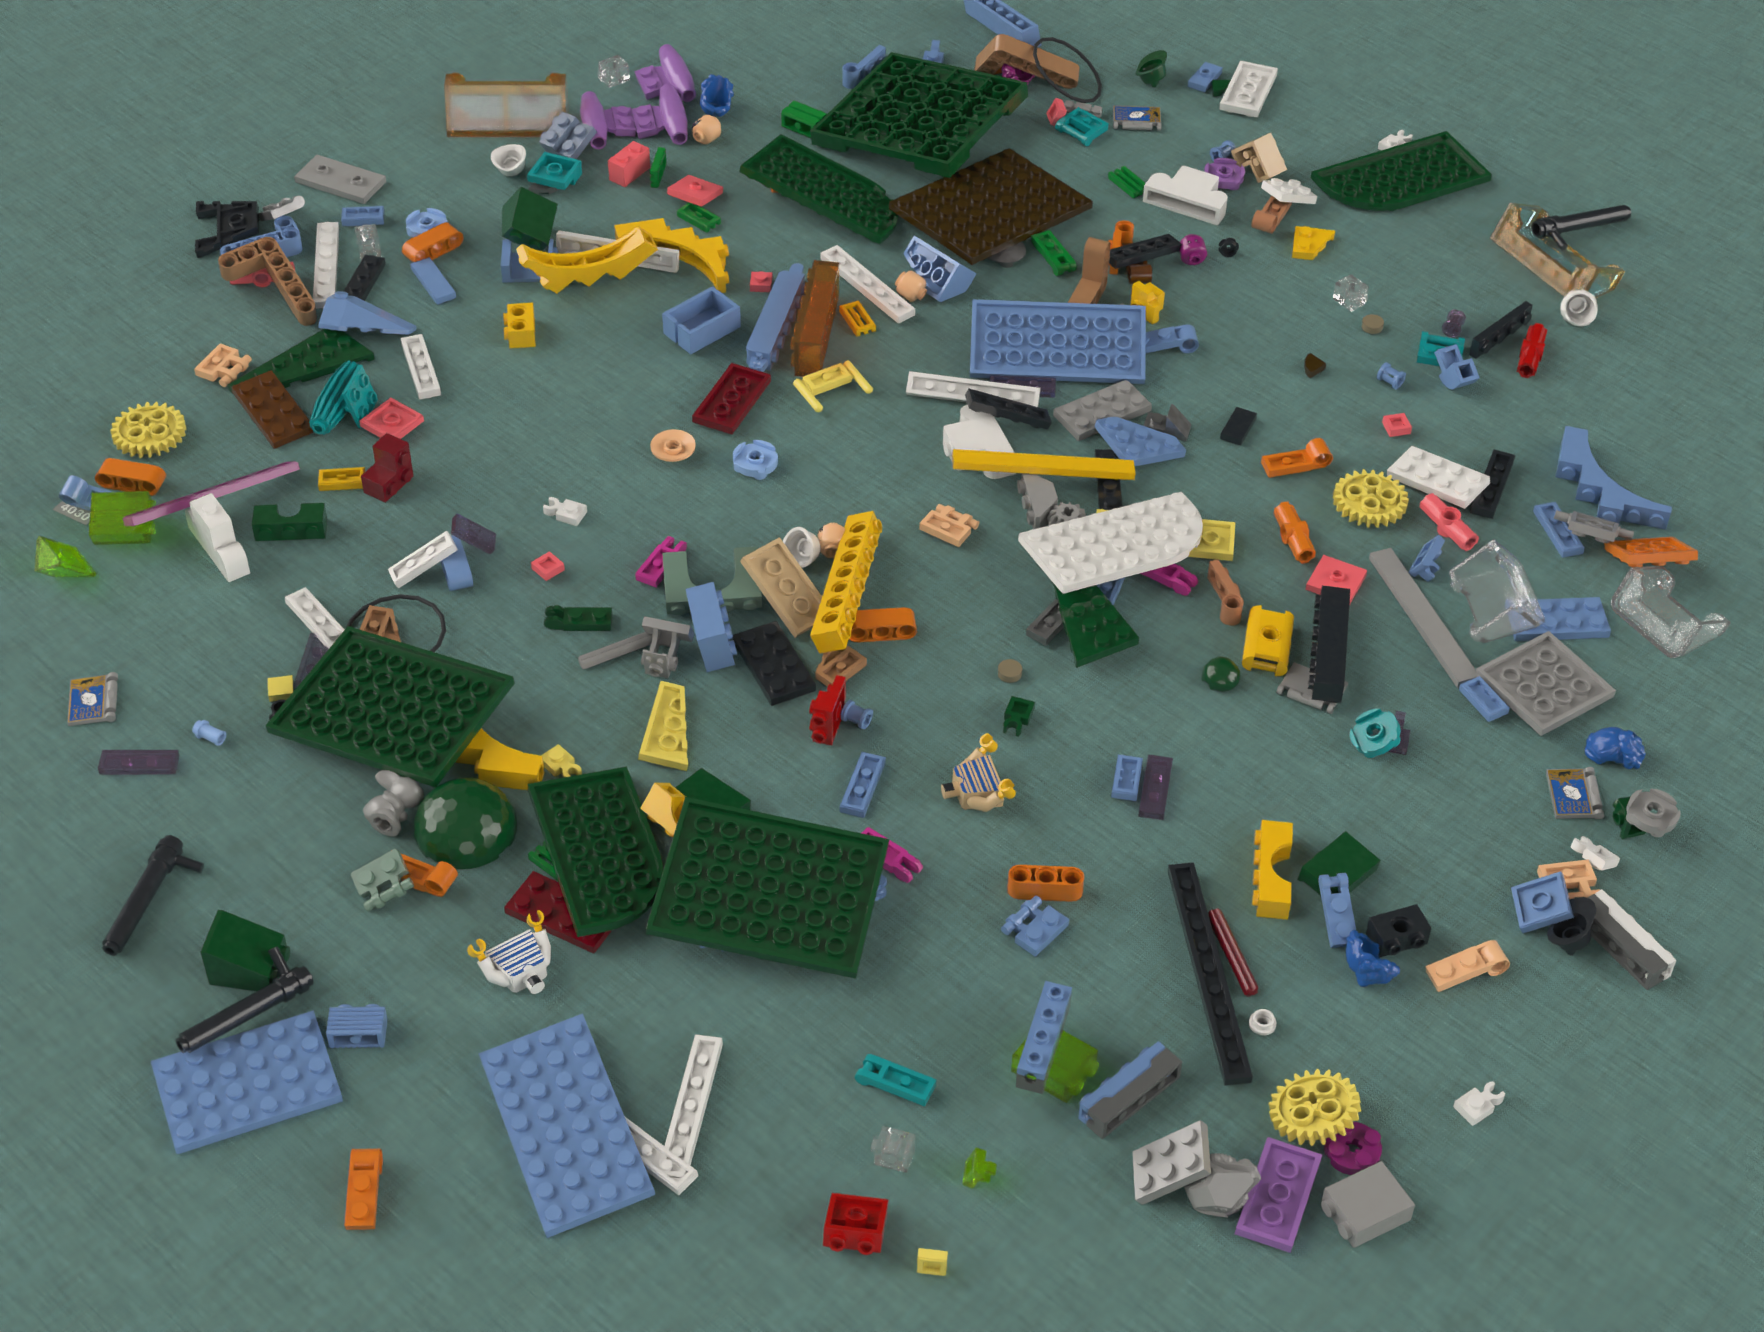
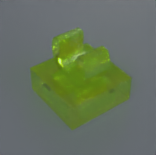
(978, 1169)

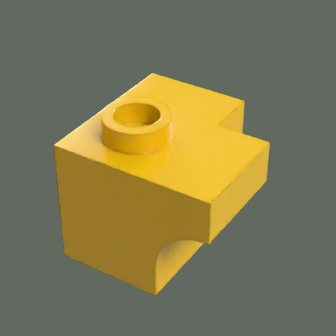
(1148, 296)

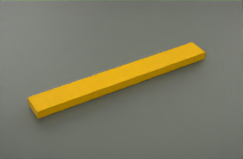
(1043, 464)

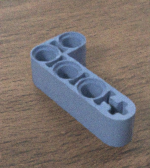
(286, 235)

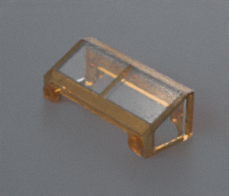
(503, 106)

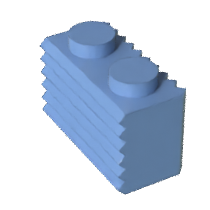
(357, 1026)

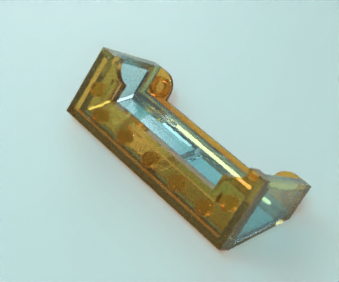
(1559, 268)

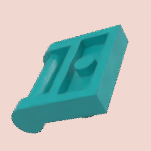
(1083, 121)
(1426, 351)

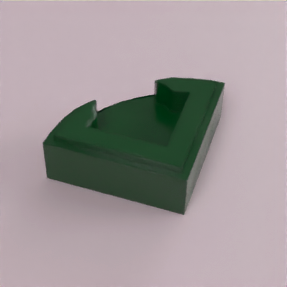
(1219, 87)

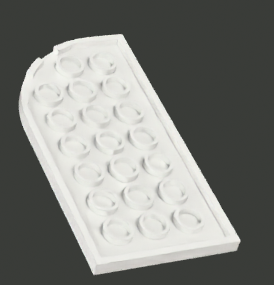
(1116, 542)

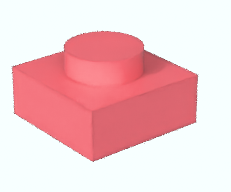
(1056, 111)
(761, 281)
(1397, 425)
(547, 566)

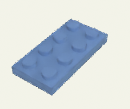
(1570, 619)

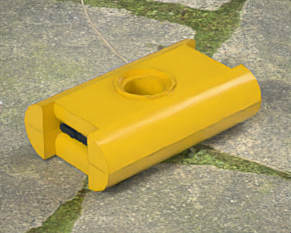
(1268, 640)

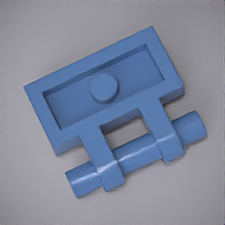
(1040, 931)

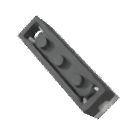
(1629, 942)

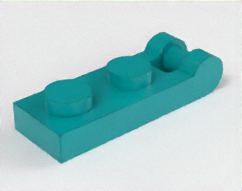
(896, 1079)

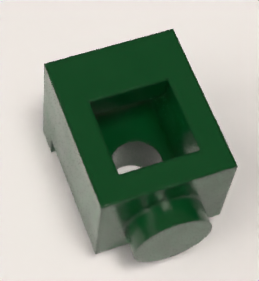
(1619, 816)

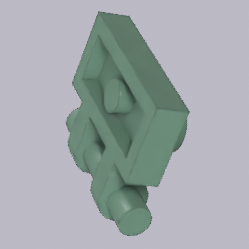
(379, 874)

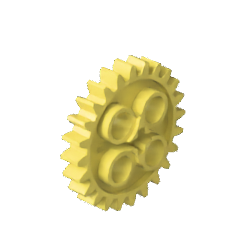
(148, 429)
(1370, 498)
(1314, 1107)

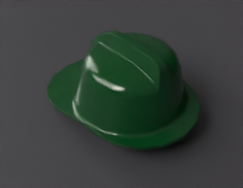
(1152, 68)

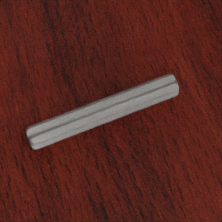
(615, 650)

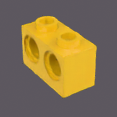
(520, 325)

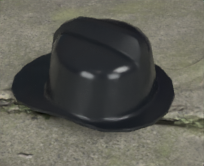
(1575, 932)

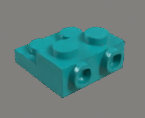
(555, 171)

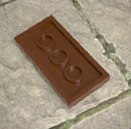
(272, 409)

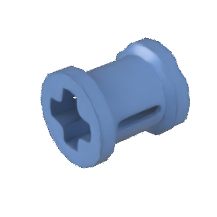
(1222, 151)
(1386, 370)
(856, 714)

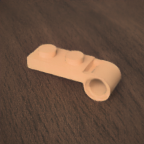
(1468, 964)

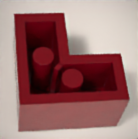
(390, 470)

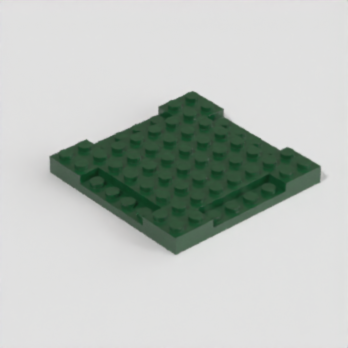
(919, 112)

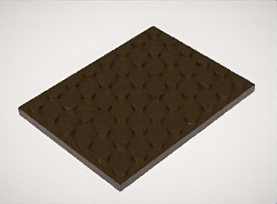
(990, 205)

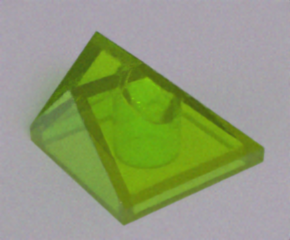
(60, 560)

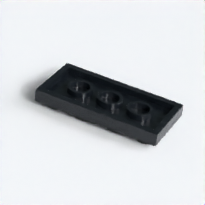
(774, 663)

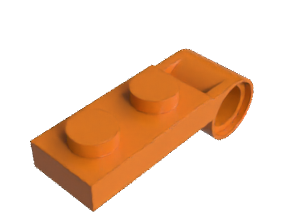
(1123, 234)
(1313, 457)
(430, 878)
(363, 1188)

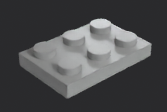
(1171, 1162)

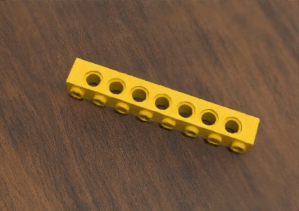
(846, 582)

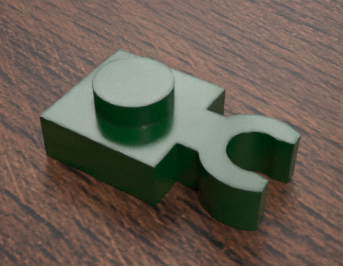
(1018, 713)

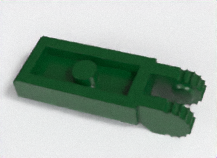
(578, 618)

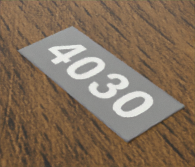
(73, 512)

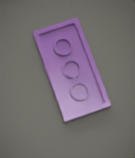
(1280, 1196)

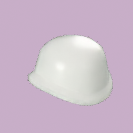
(509, 159)
(802, 545)

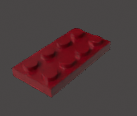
(731, 398)
(546, 895)

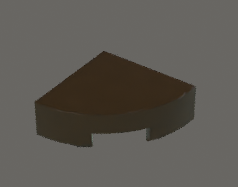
(1313, 365)

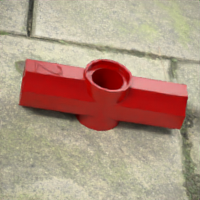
(1532, 350)

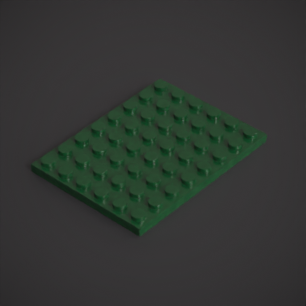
(391, 705)
(768, 887)

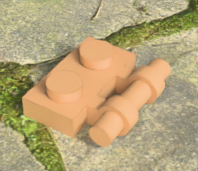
(217, 365)
(948, 524)
(1576, 874)

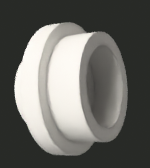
(1262, 1016)

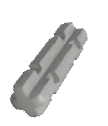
(1096, 110)

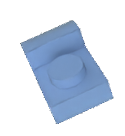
(1454, 369)

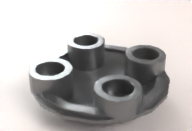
(1010, 255)

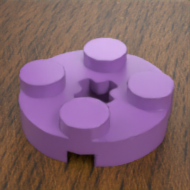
(1234, 173)

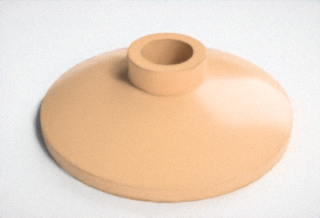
(673, 445)

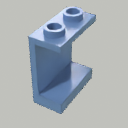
(511, 268)

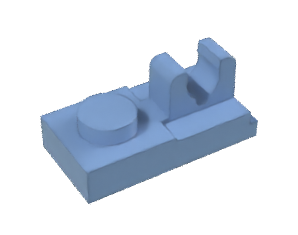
(1424, 563)

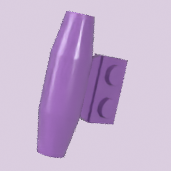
(672, 71)
(668, 116)
(614, 120)

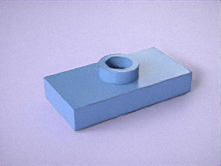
(1203, 77)
(363, 215)
(1484, 699)
(1127, 777)

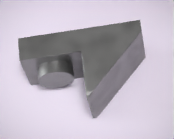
(1172, 424)

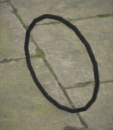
(1053, 84)
(409, 597)

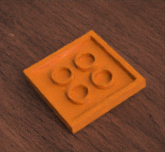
(1651, 550)

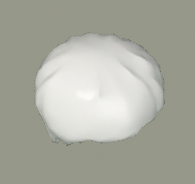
(1579, 308)

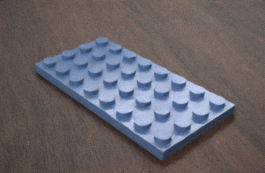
(1058, 341)
(566, 1125)

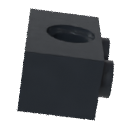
(1399, 930)

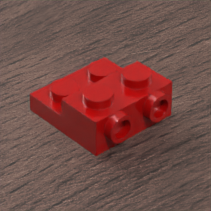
(827, 711)
(855, 1223)

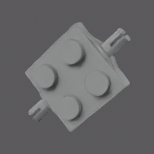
(1601, 529)

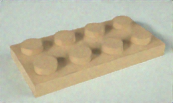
(784, 585)

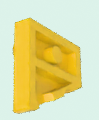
(1310, 241)

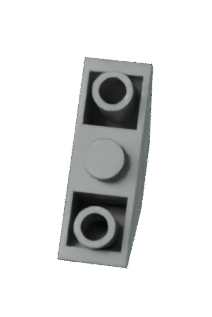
(1037, 498)

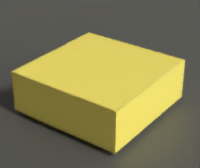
(280, 687)
(932, 1262)

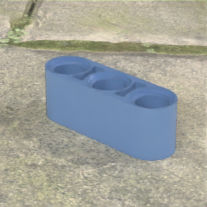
(457, 568)

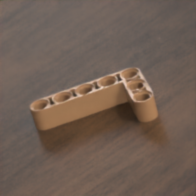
(1020, 55)
(268, 254)
(1094, 272)

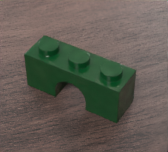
(306, 524)

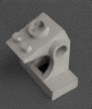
(664, 634)

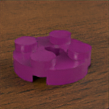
(1352, 1162)

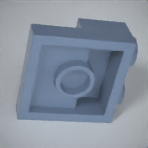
(567, 136)

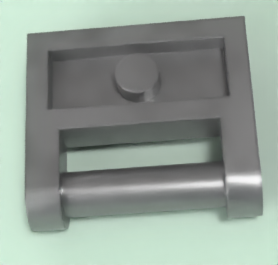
(281, 208)

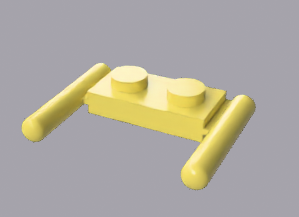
(829, 379)

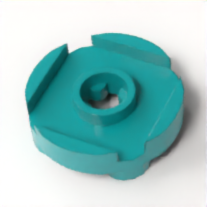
(1382, 742)

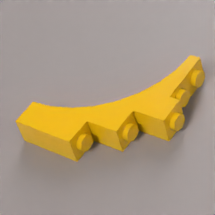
(704, 254)
(588, 266)
(502, 764)

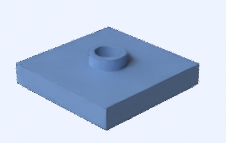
(1542, 902)

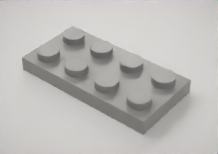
(1116, 400)

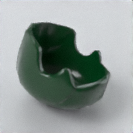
(1221, 674)

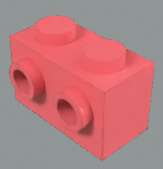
(629, 164)

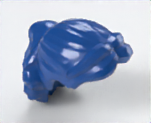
(716, 95)
(1615, 746)
(1365, 962)

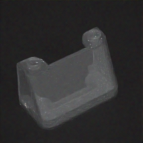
(1496, 593)
(1647, 606)

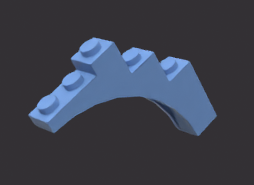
(1596, 487)

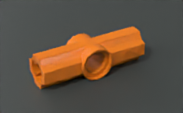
(1294, 532)

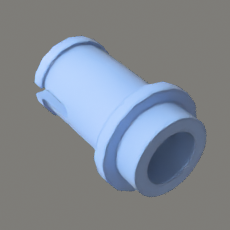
(204, 730)

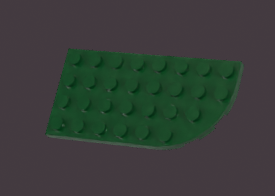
(1403, 174)
(823, 187)
(599, 847)

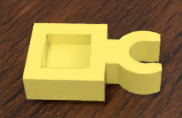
(559, 762)

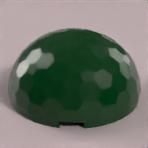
(465, 823)

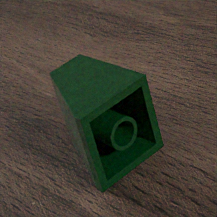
(528, 219)
(238, 953)

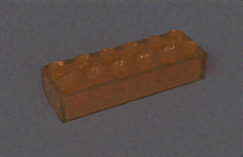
(815, 318)

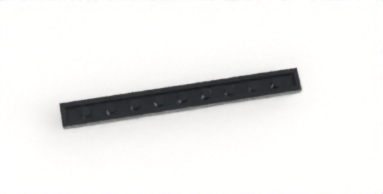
(1209, 975)

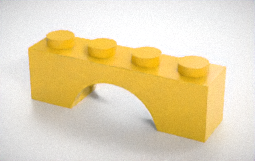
(664, 806)
(1272, 891)

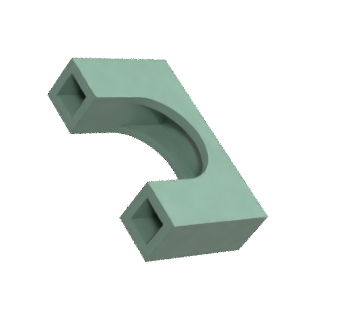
(739, 594)

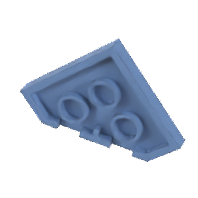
(1138, 442)

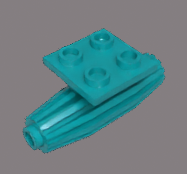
(344, 392)

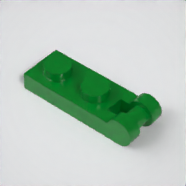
(1053, 252)

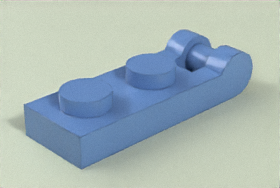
(1337, 909)

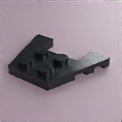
(234, 224)

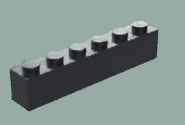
(1330, 645)

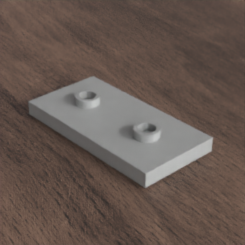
(340, 179)

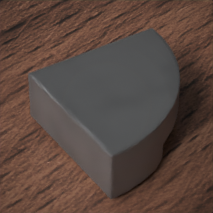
(536, 188)

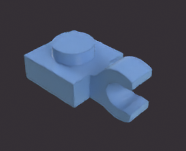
(935, 54)

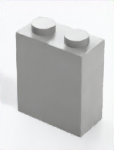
(1367, 1204)

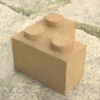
(1262, 156)

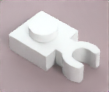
(1392, 140)
(567, 512)
(1598, 856)
(1478, 1105)

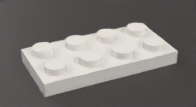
(1248, 89)
(1438, 476)

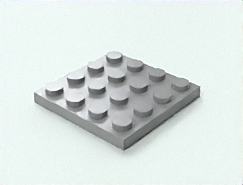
(1545, 683)

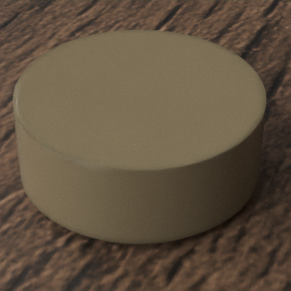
(1372, 324)
(1010, 671)

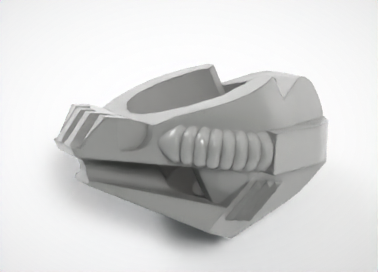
(1225, 1188)

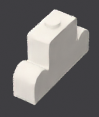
(1188, 193)
(976, 432)
(216, 535)

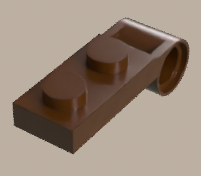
(1139, 272)

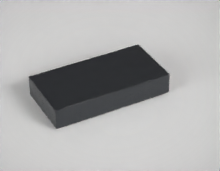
(1238, 426)

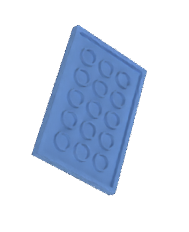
(246, 1082)

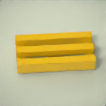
(856, 323)
(340, 478)

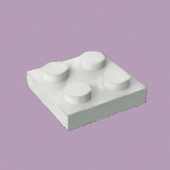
(1289, 191)

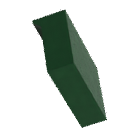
(709, 788)
(1340, 856)

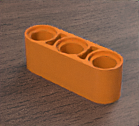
(433, 243)
(130, 476)
(883, 625)
(1046, 882)

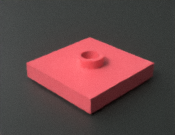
(695, 190)
(391, 418)
(1336, 574)

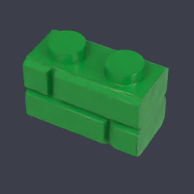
(800, 118)

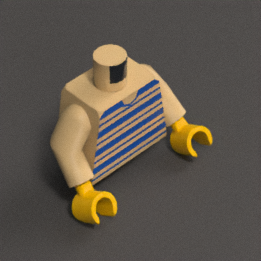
(977, 780)

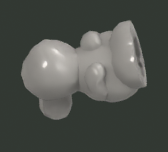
(388, 810)

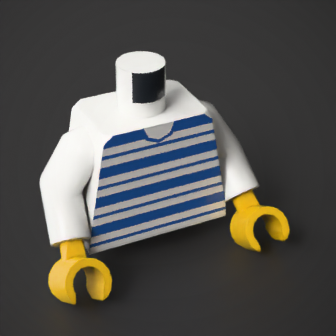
(518, 961)

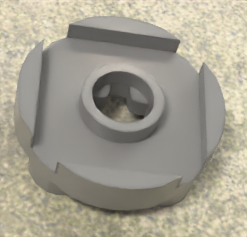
(1656, 824)

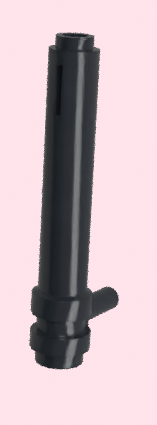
(1555, 225)
(160, 863)
(280, 990)

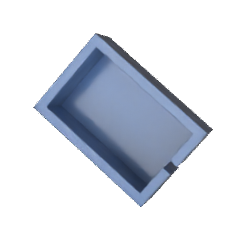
(701, 320)
(710, 626)

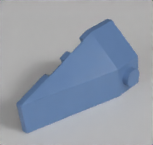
(942, 274)
(350, 312)

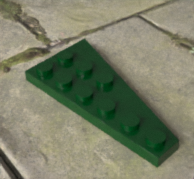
(312, 358)
(1093, 625)

